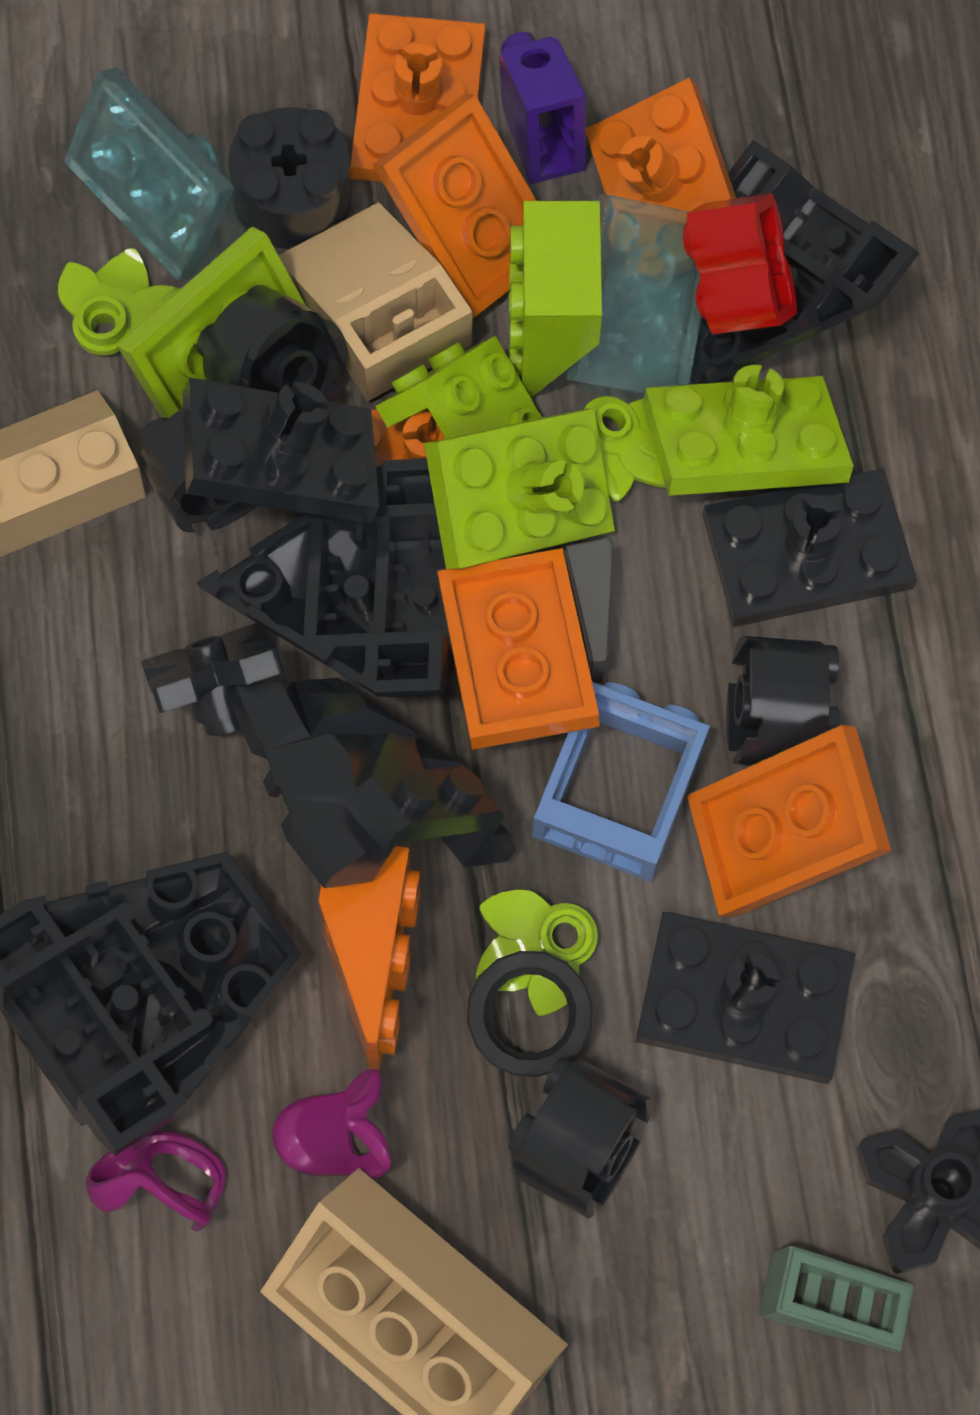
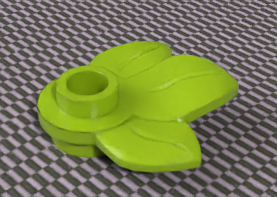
(113, 295)
(626, 452)
(527, 924)

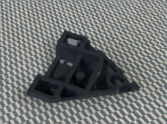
(834, 260)
(355, 589)

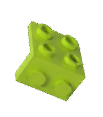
(463, 391)

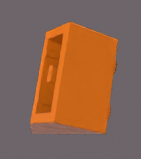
(369, 948)

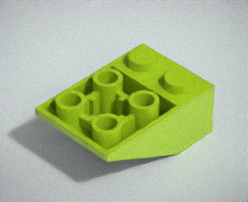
(554, 289)

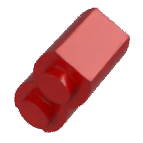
(740, 264)

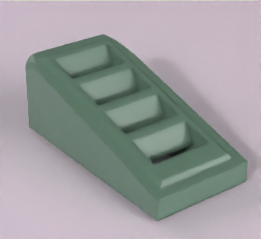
(781, 1285)

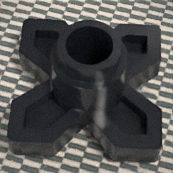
(208, 673)
(906, 1171)

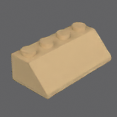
(63, 471)
(408, 1308)

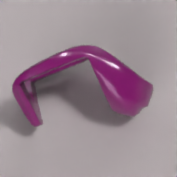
(317, 1130)
(116, 1178)

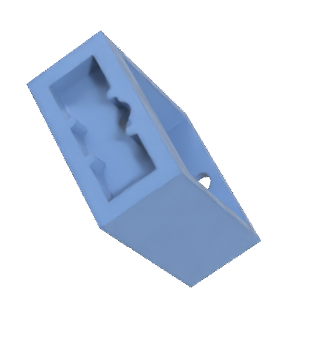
(602, 838)

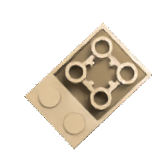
(381, 295)

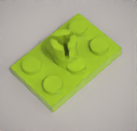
(165, 345)
(746, 434)
(519, 488)

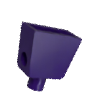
(539, 80)

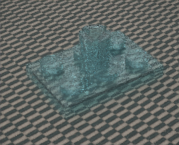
(149, 173)
(646, 299)

